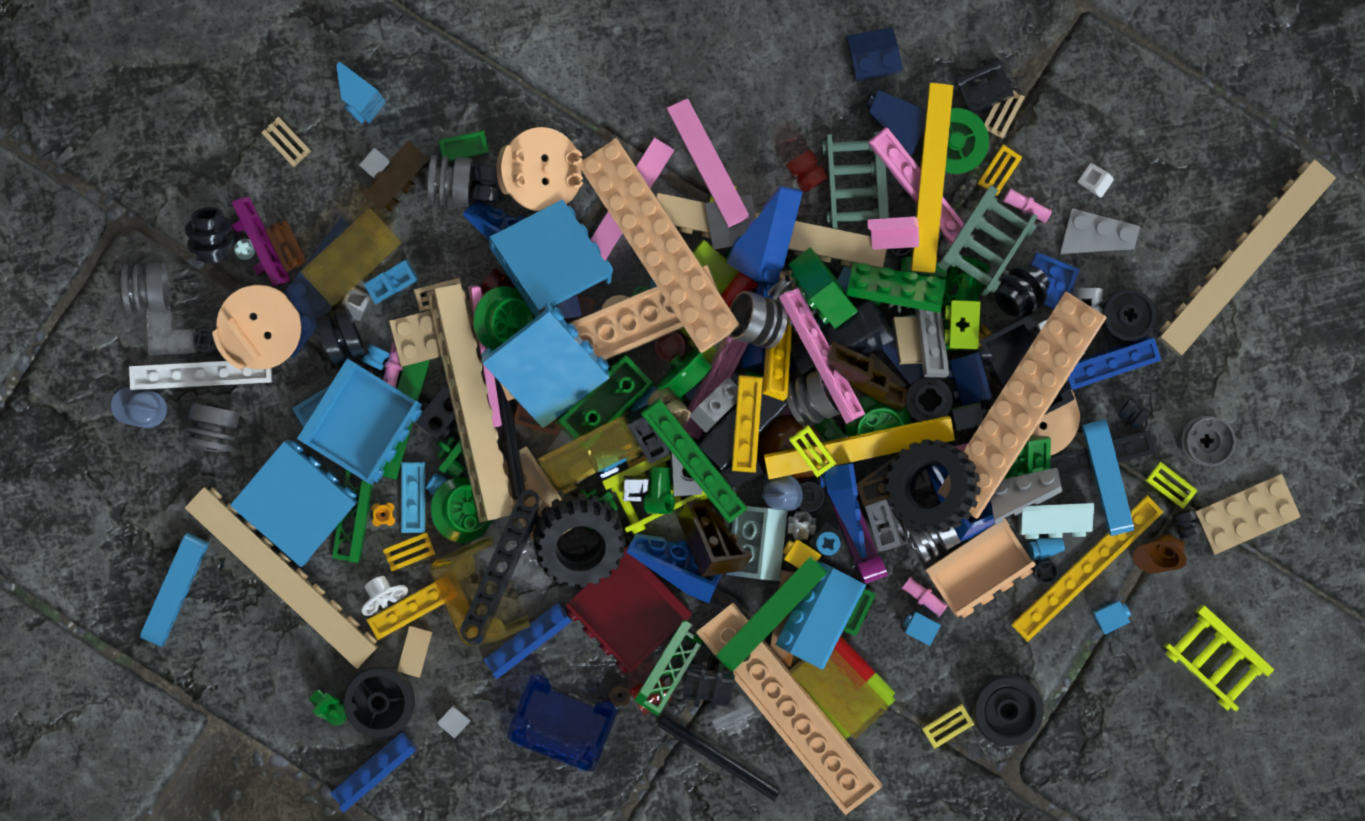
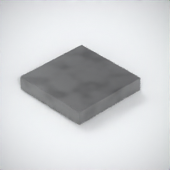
(722, 235)

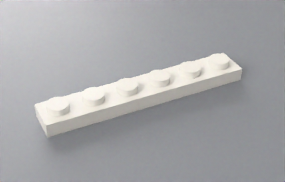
(194, 375)

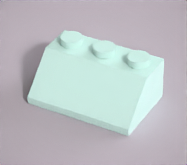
(1056, 520)
(763, 535)

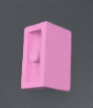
(894, 233)

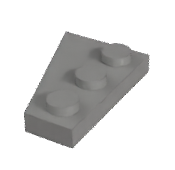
(1097, 233)
(1023, 490)

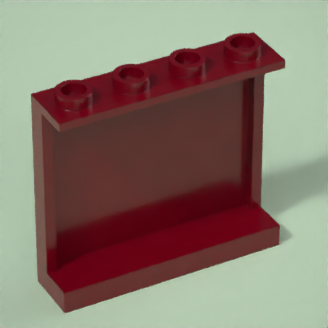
(628, 612)

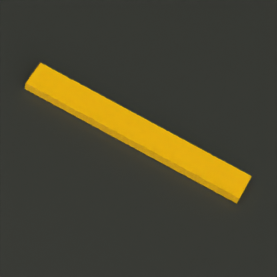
(932, 176)
(860, 446)
(1084, 571)

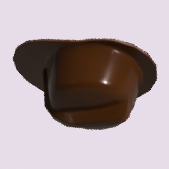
(1161, 555)

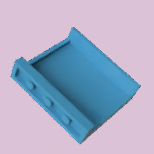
(549, 257)
(547, 366)
(360, 422)
(295, 502)

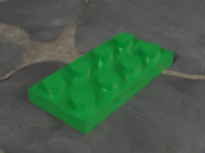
(896, 287)

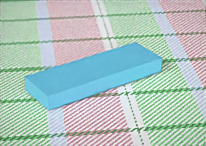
(413, 497)

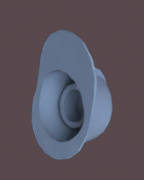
(138, 407)
(782, 493)

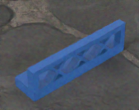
(1114, 362)
(527, 640)
(373, 771)

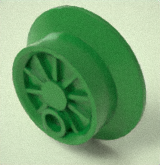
(966, 141)
(500, 316)
(685, 372)
(876, 417)
(456, 513)

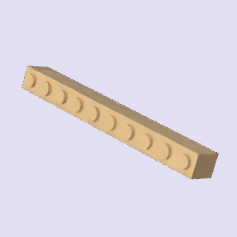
(826, 242)
(1246, 257)
(470, 402)
(281, 577)

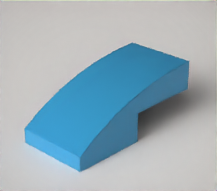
(391, 282)

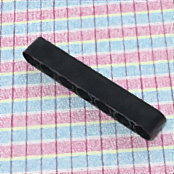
(501, 579)

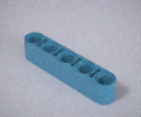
(1107, 477)
(174, 589)

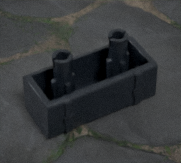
(861, 333)
(719, 439)

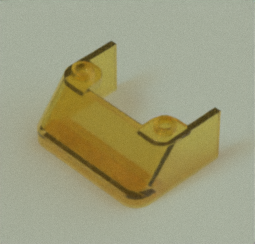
(590, 454)
(449, 575)

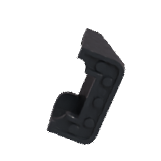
(1007, 349)

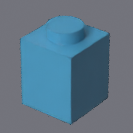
(1112, 616)
(920, 627)

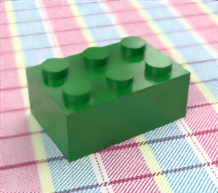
(821, 288)

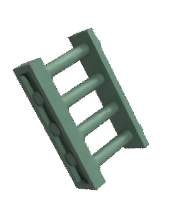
(877, 191)
(977, 221)

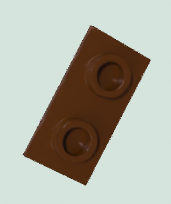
(286, 245)

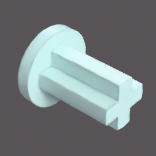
(244, 249)

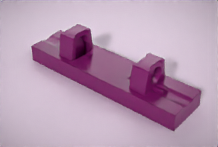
(256, 232)

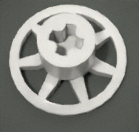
(380, 593)

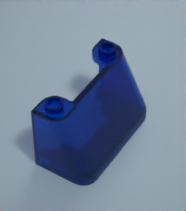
(561, 725)

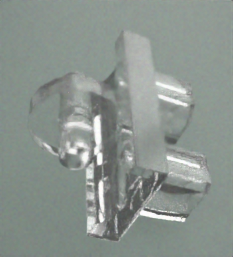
(527, 558)
(734, 721)

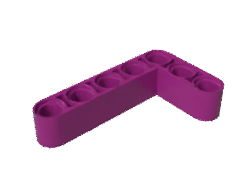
(869, 568)

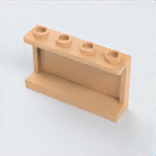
(980, 568)

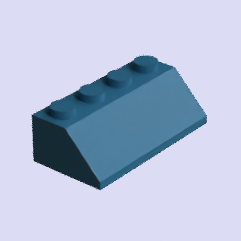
(359, 96)
(821, 617)

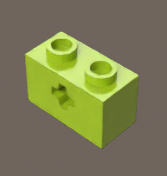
(970, 313)

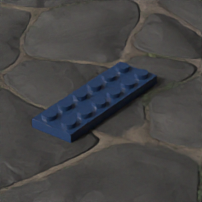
(306, 297)

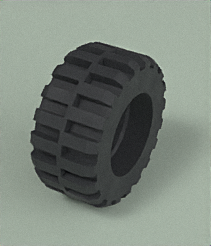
(904, 477)
(578, 567)

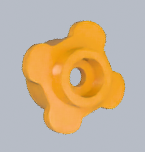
(387, 509)

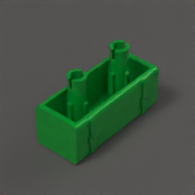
(606, 401)

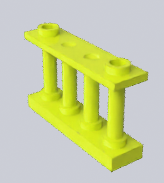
(616, 486)
(1222, 635)

